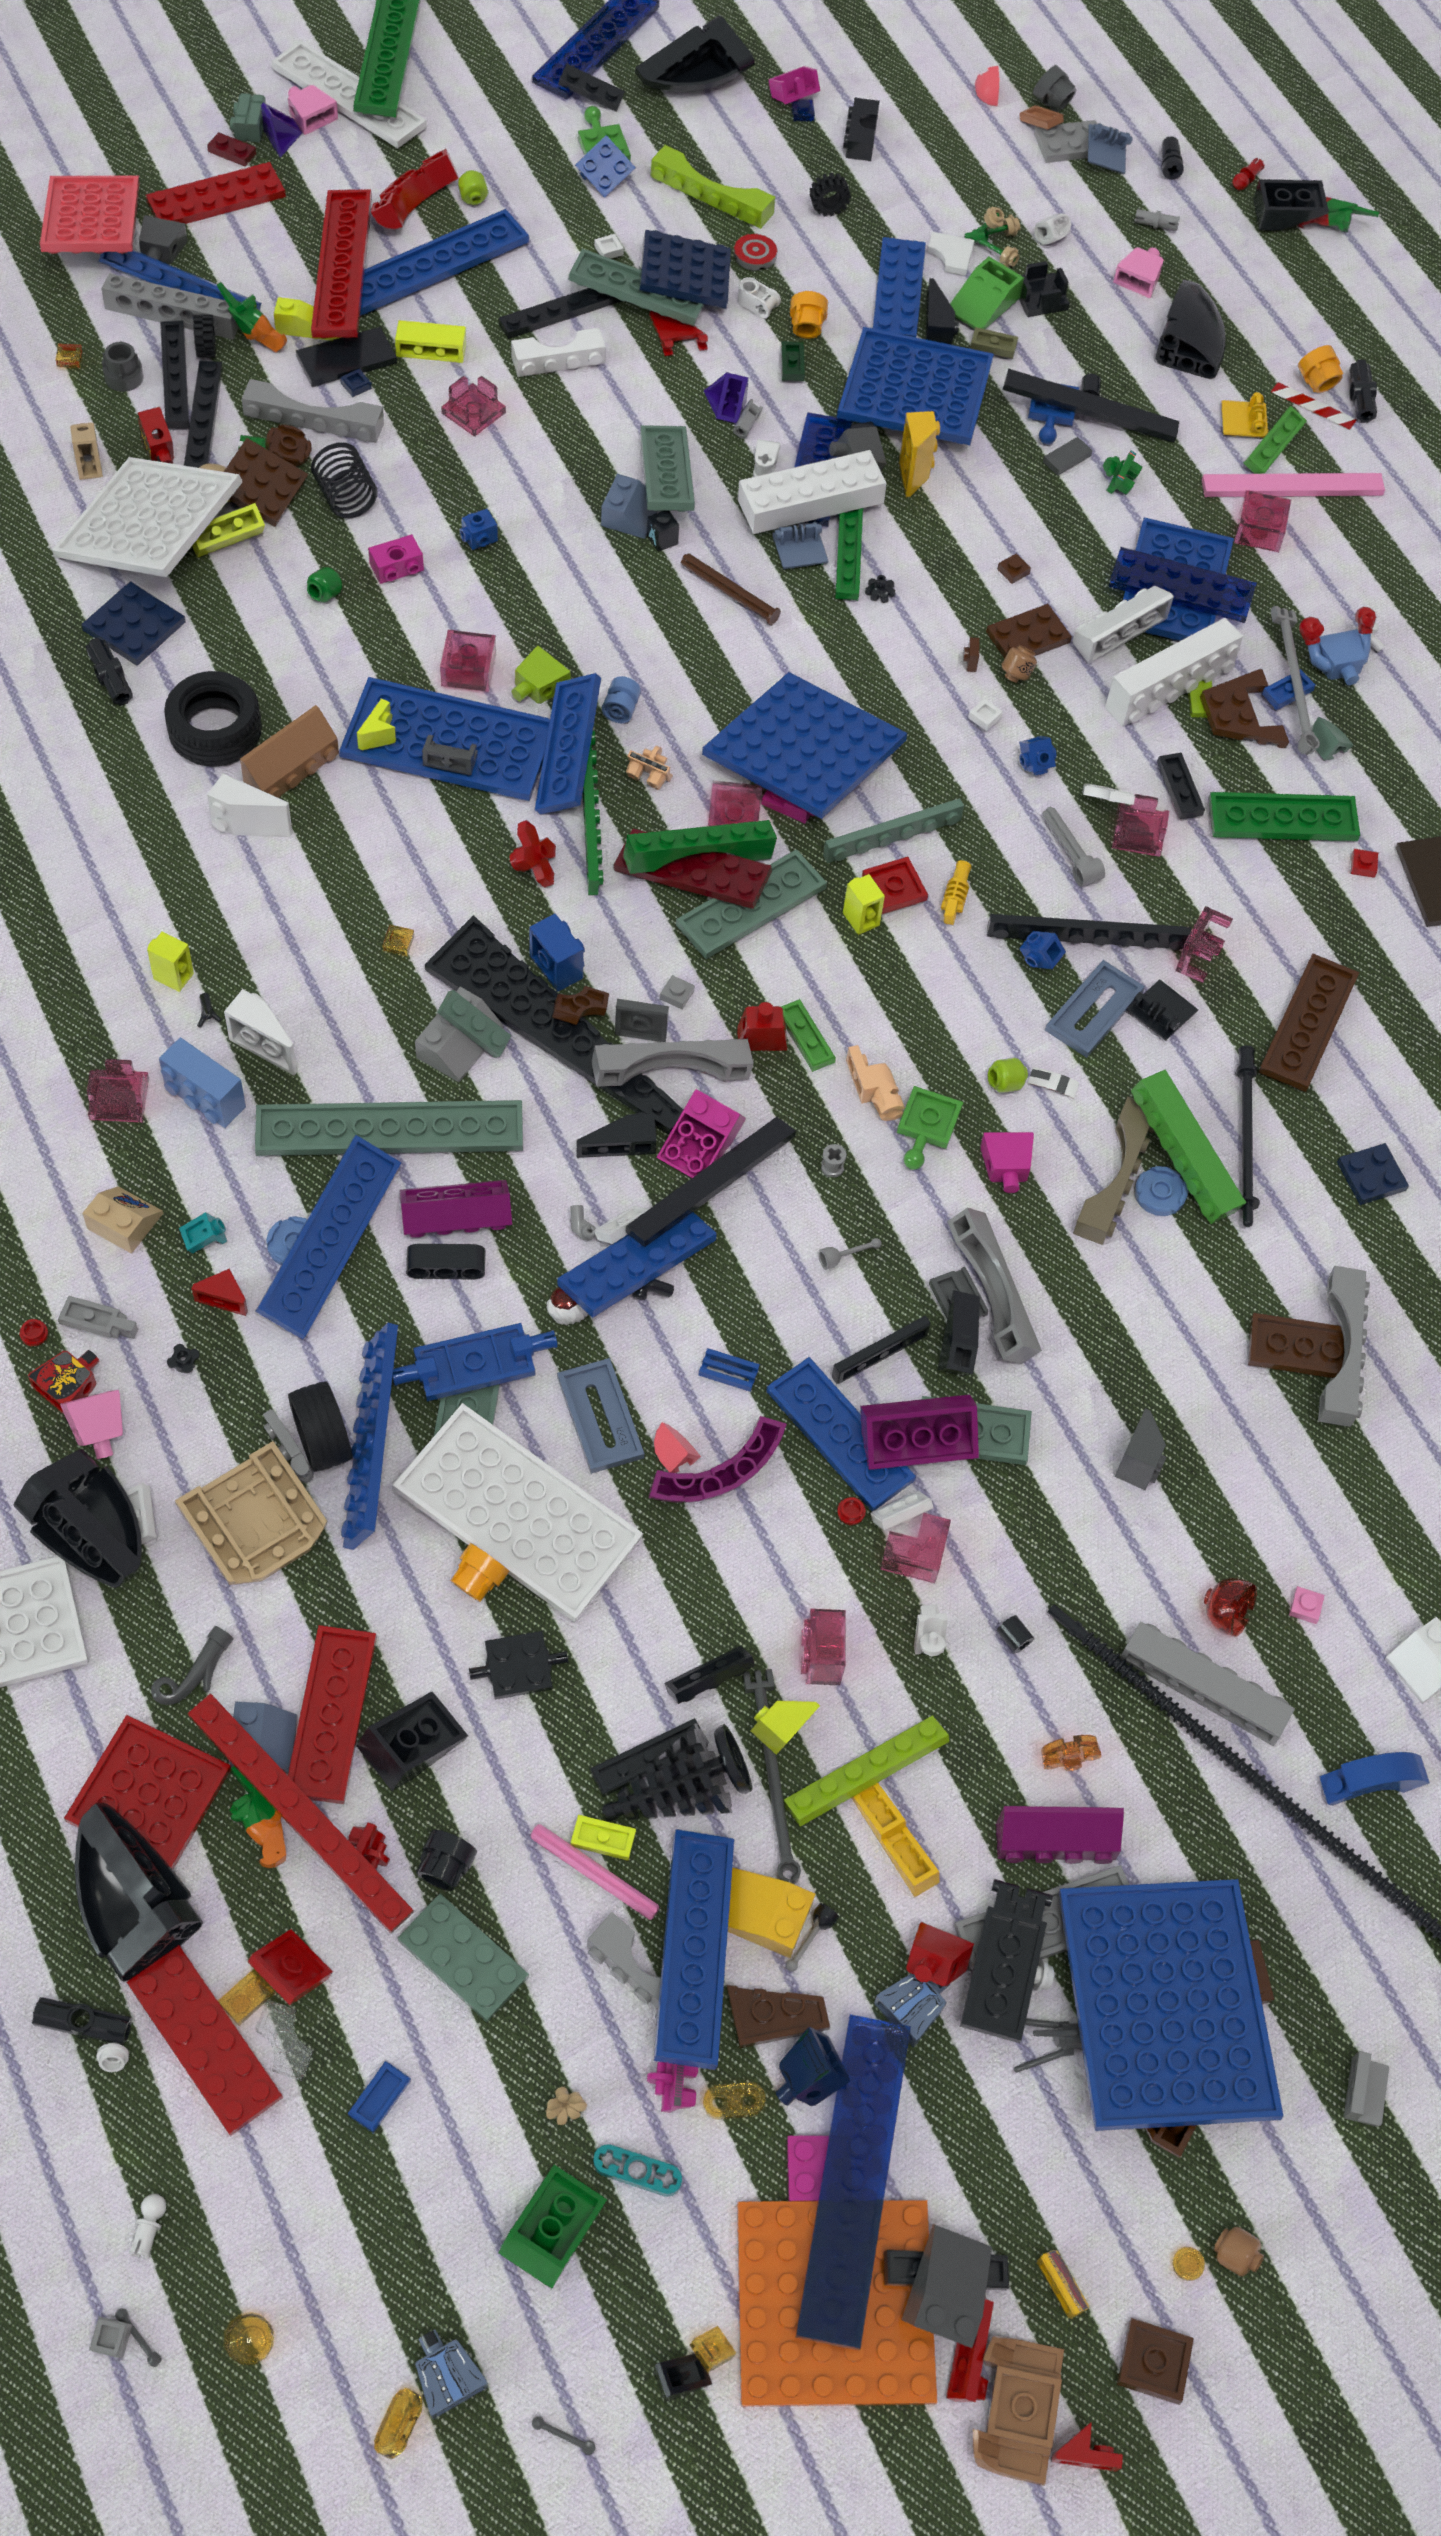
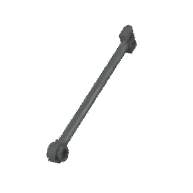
(786, 1858)

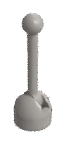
(830, 1256)

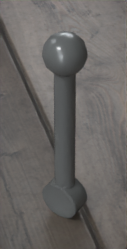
(153, 2358)
(587, 2447)

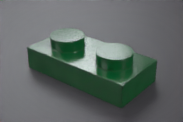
(792, 361)

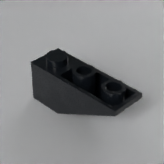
(961, 1335)

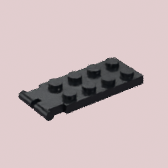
(1006, 1963)

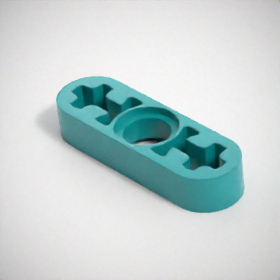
(662, 2170)

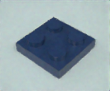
(1372, 1174)

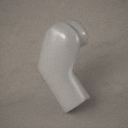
(580, 1225)

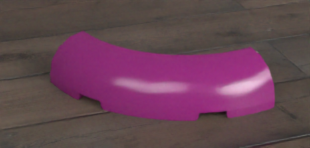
(724, 1477)

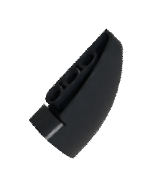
(697, 60)
(1193, 333)
(84, 1518)
(128, 1894)

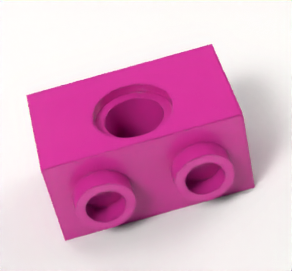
(396, 559)

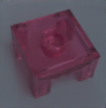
(1202, 943)

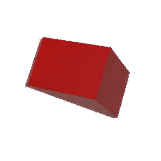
(221, 1292)

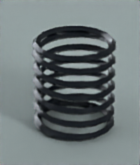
(364, 478)

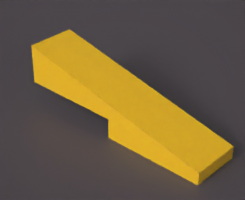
(896, 1839)

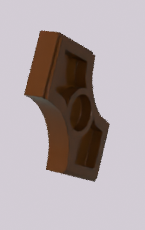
(574, 1007)

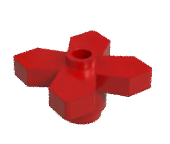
(534, 854)

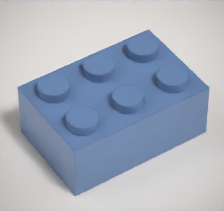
(202, 1083)

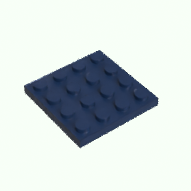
(685, 268)

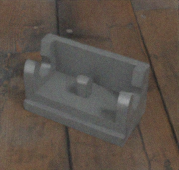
(449, 757)

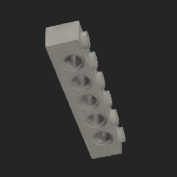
(165, 304)

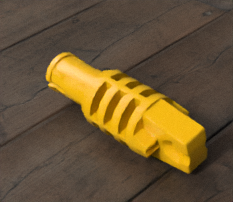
(956, 892)

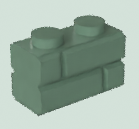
(248, 118)

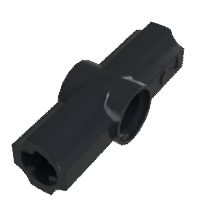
(1363, 391)
(109, 671)
(62, 2018)

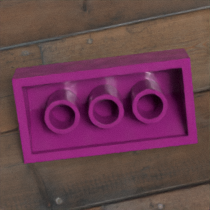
(455, 1208)
(920, 1431)
(1059, 1834)

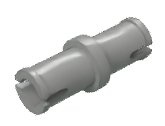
(1157, 219)

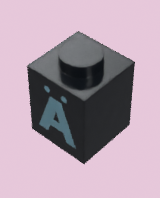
(662, 530)

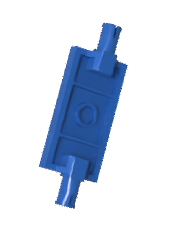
(474, 1361)

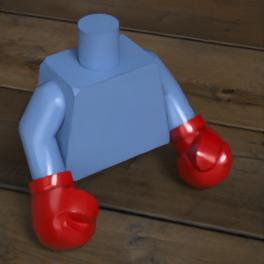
(1343, 652)

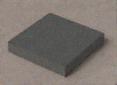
(641, 1020)

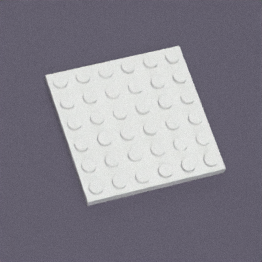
(147, 516)

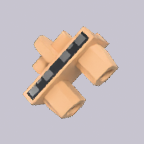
(649, 763)

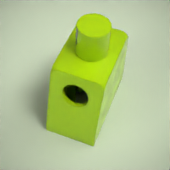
(538, 676)

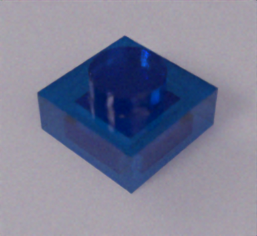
(803, 110)

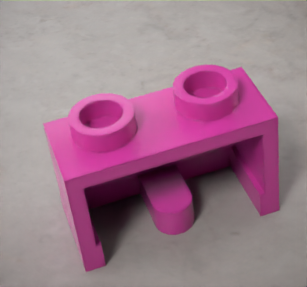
(794, 84)

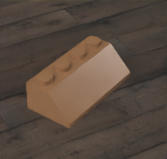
(291, 754)

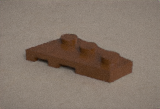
(774, 2016)

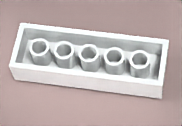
(811, 491)
(1173, 672)

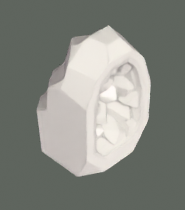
(1052, 228)

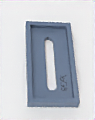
(1102, 978)
(604, 1380)

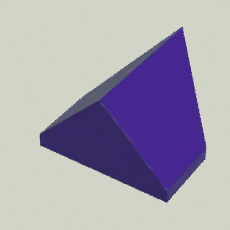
(279, 128)
(728, 396)

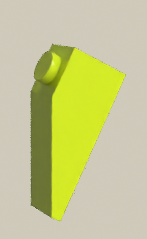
(294, 318)

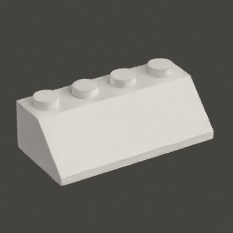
(1122, 623)

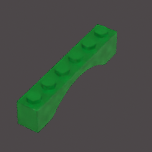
(655, 849)

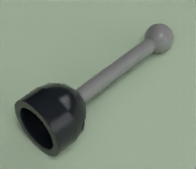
(823, 1919)

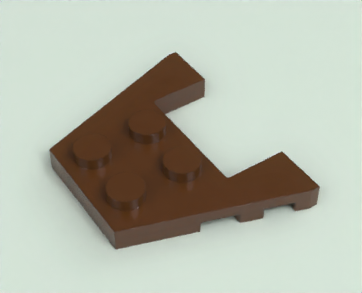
(1232, 712)

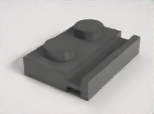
(960, 1281)

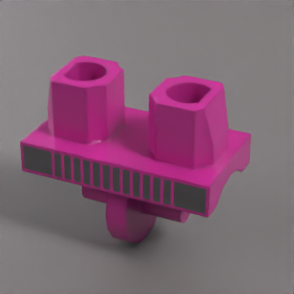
(669, 2085)

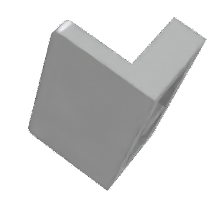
(1366, 2090)

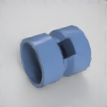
(621, 699)

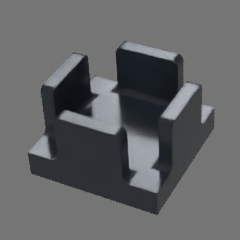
(1042, 291)

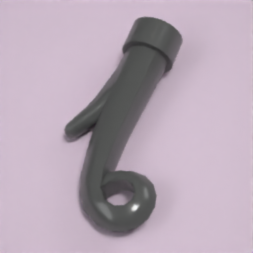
(202, 1668)

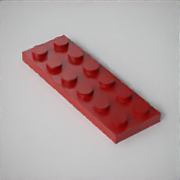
(217, 194)
(331, 1713)
(204, 2040)

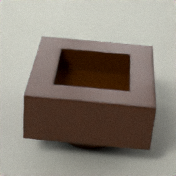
(1014, 568)
(971, 654)

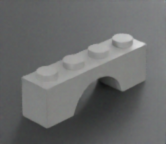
(613, 1945)

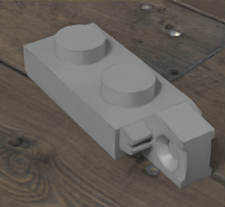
(96, 1319)

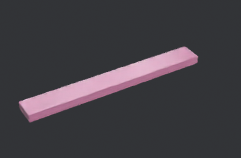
(1294, 484)

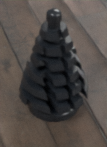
(688, 1778)

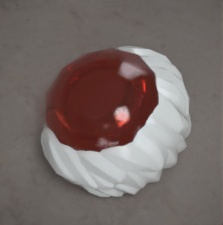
(564, 1308)

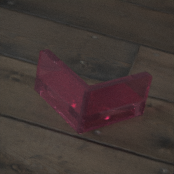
(917, 1556)

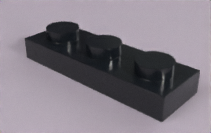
(591, 87)
(1180, 785)
(709, 1675)

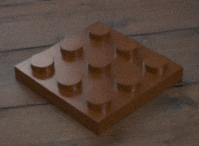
(265, 481)

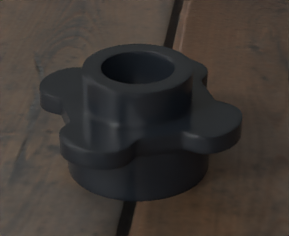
(186, 1365)

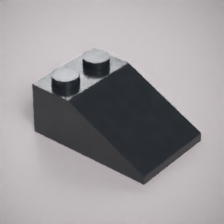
(1288, 202)
(410, 1740)

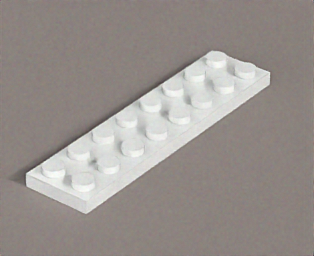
(310, 67)

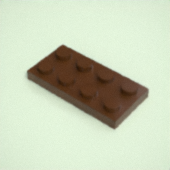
(1295, 1345)

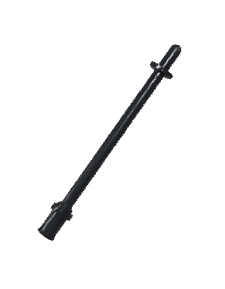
(1247, 1071)

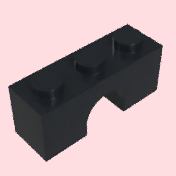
(861, 129)

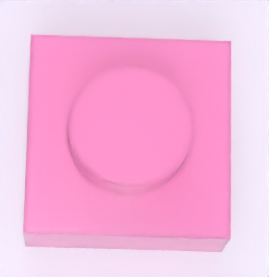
(1306, 1605)

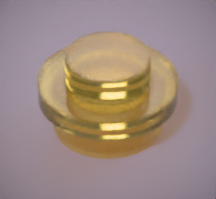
(1188, 2263)

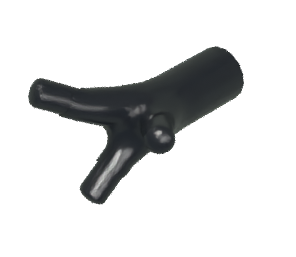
(206, 1010)

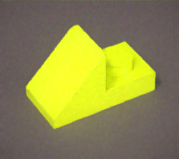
(377, 729)

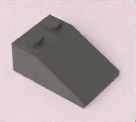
(950, 2286)

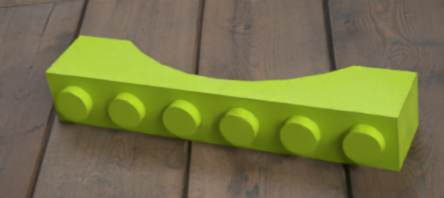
(743, 203)

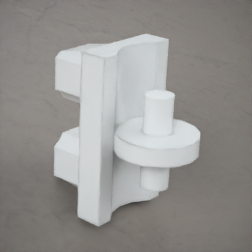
(930, 1631)

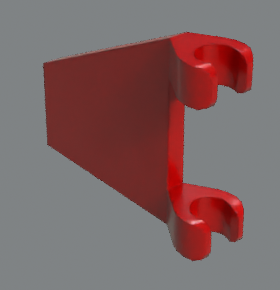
(674, 330)

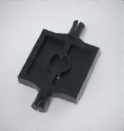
(518, 1665)

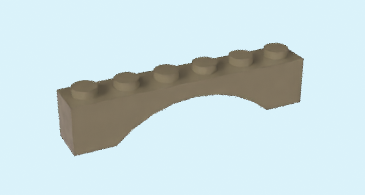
(1098, 1211)

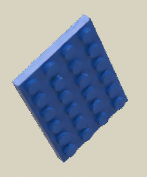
(1187, 547)

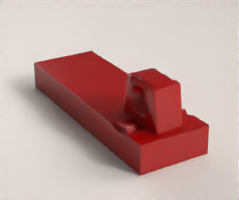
(966, 2379)

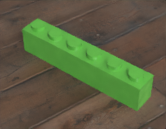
(1188, 1146)

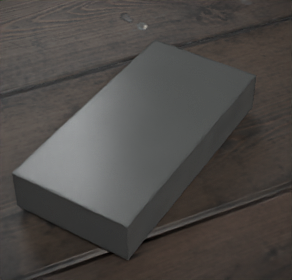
(1067, 456)

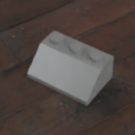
(447, 1047)

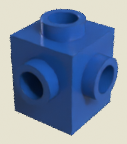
(479, 529)
(1037, 755)
(1042, 950)

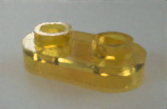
(733, 2099)
(398, 2423)

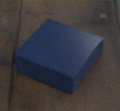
(356, 383)

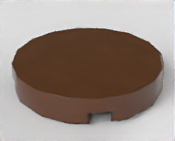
(288, 444)

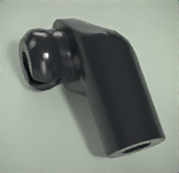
(655, 1286)

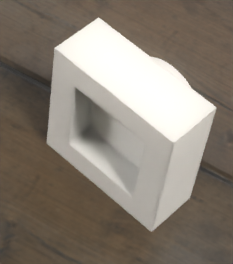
(609, 246)
(985, 714)

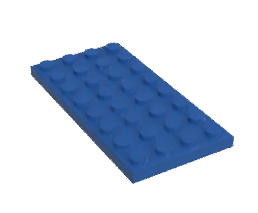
(506, 740)

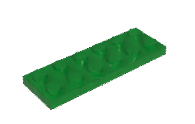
(1284, 816)

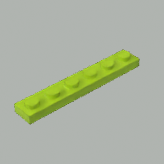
(866, 1770)

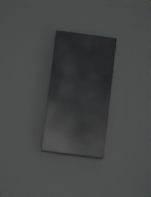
(343, 355)

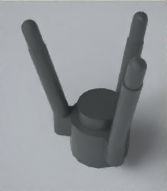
(1065, 2036)

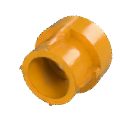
(808, 313)
(1321, 369)
(478, 1572)

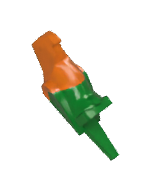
(252, 321)
(260, 1822)

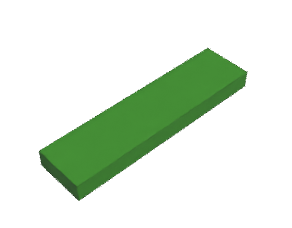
(1275, 441)

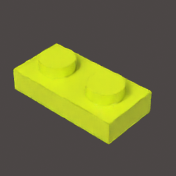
(603, 1837)

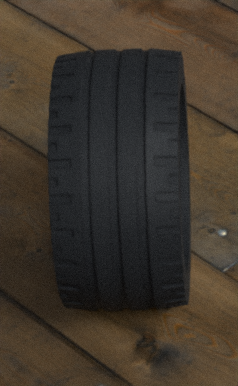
(320, 1426)

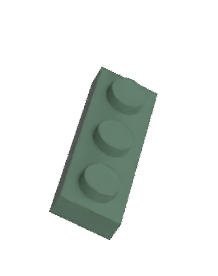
(474, 1023)

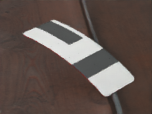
(1053, 1081)

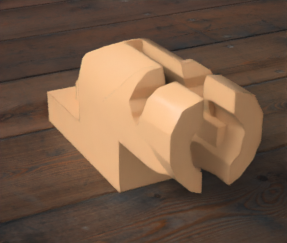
(875, 1085)

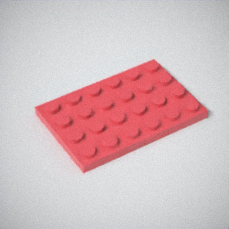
(90, 214)

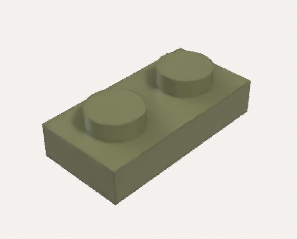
(994, 342)

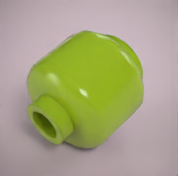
(473, 187)
(1007, 1075)

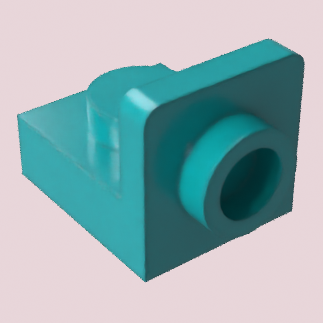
(202, 1232)

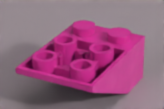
(700, 1134)

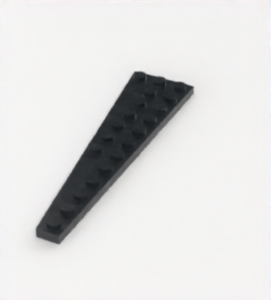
(526, 1005)

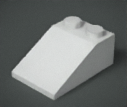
(247, 810)
(258, 1031)

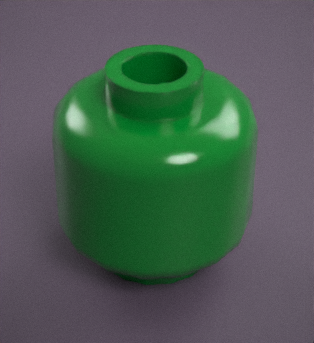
(324, 584)

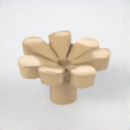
(565, 2105)

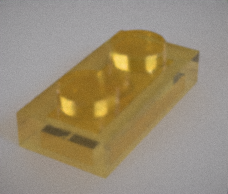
(246, 1997)

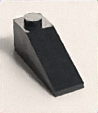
(939, 316)
(626, 1136)

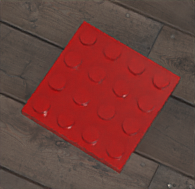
(154, 1785)

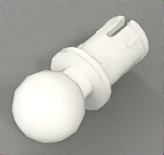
(152, 2209)

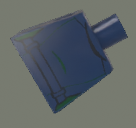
(811, 2070)

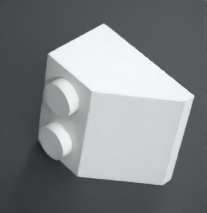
(1419, 1660)

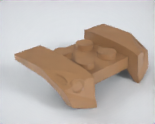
(1020, 2409)

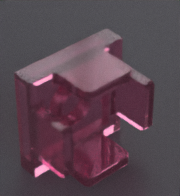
(473, 405)
(1140, 826)
(117, 1092)

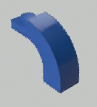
(1374, 1773)

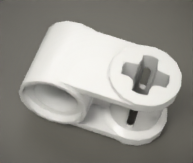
(756, 297)
(765, 457)

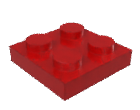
(898, 884)
(290, 1966)

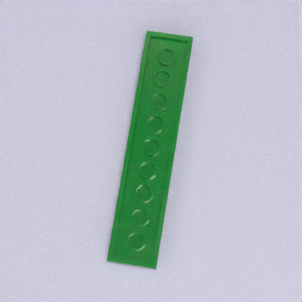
(386, 57)

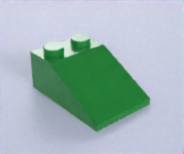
(552, 2226)

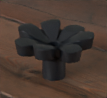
(880, 588)

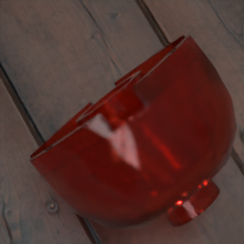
(1229, 1604)

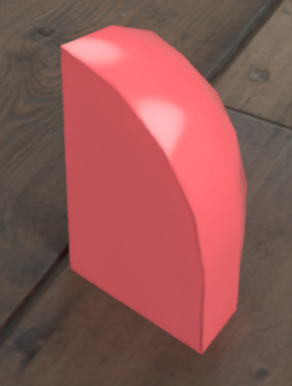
(988, 86)
(673, 1448)

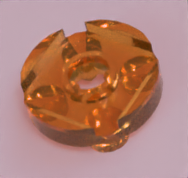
(1071, 1753)

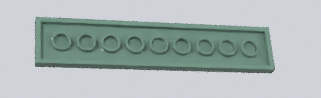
(390, 1127)

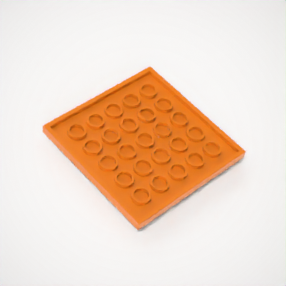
(785, 2370)

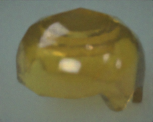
(248, 2338)

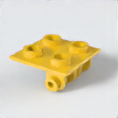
(1245, 418)

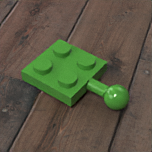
(590, 137)
(929, 1120)

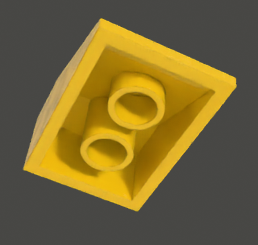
(768, 1911)

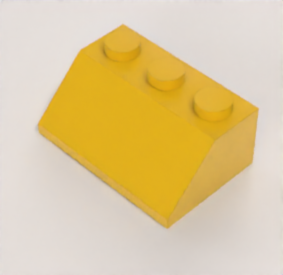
(917, 449)

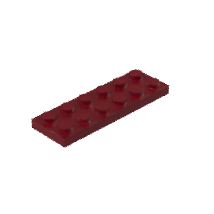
(709, 874)

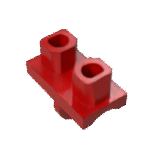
(370, 1844)

